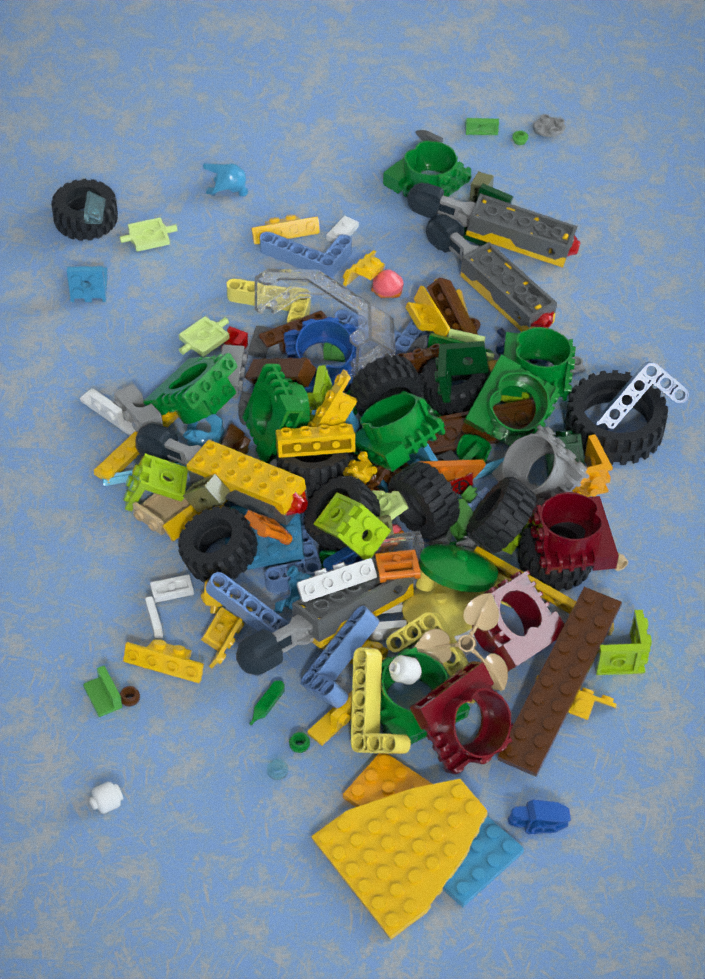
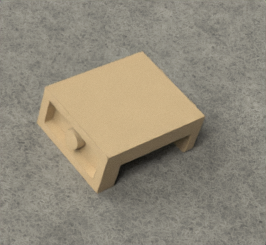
(158, 510)

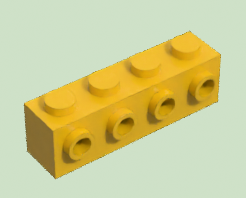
(315, 440)

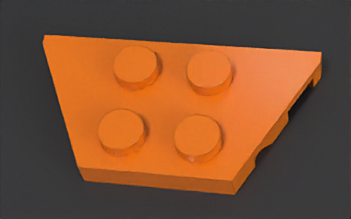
(457, 468)

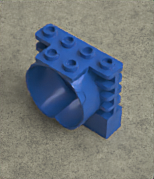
(323, 331)

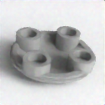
(549, 126)

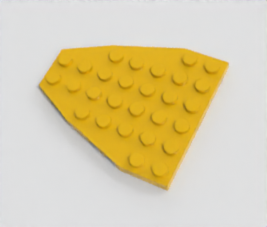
(403, 849)

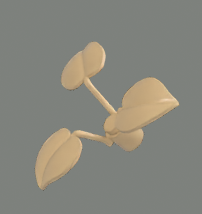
(481, 613)

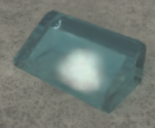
(94, 208)

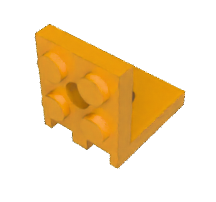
(597, 468)

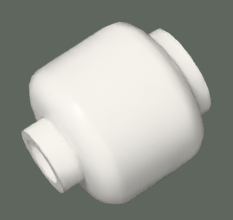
(405, 670)
(106, 797)

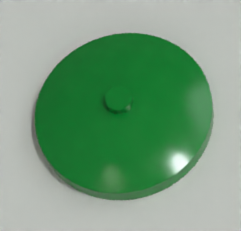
(458, 568)

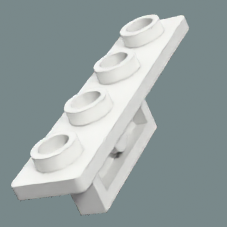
(107, 409)
(339, 578)

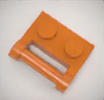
(268, 527)
(397, 561)

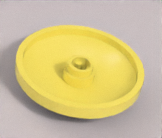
(443, 600)

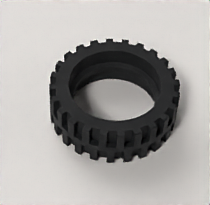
(616, 445)

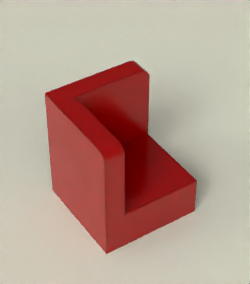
(237, 337)

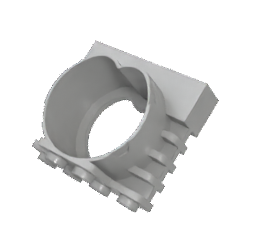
(522, 454)

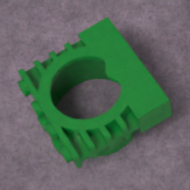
(427, 157)
(543, 345)
(503, 375)
(196, 388)
(273, 406)
(396, 429)
(401, 720)

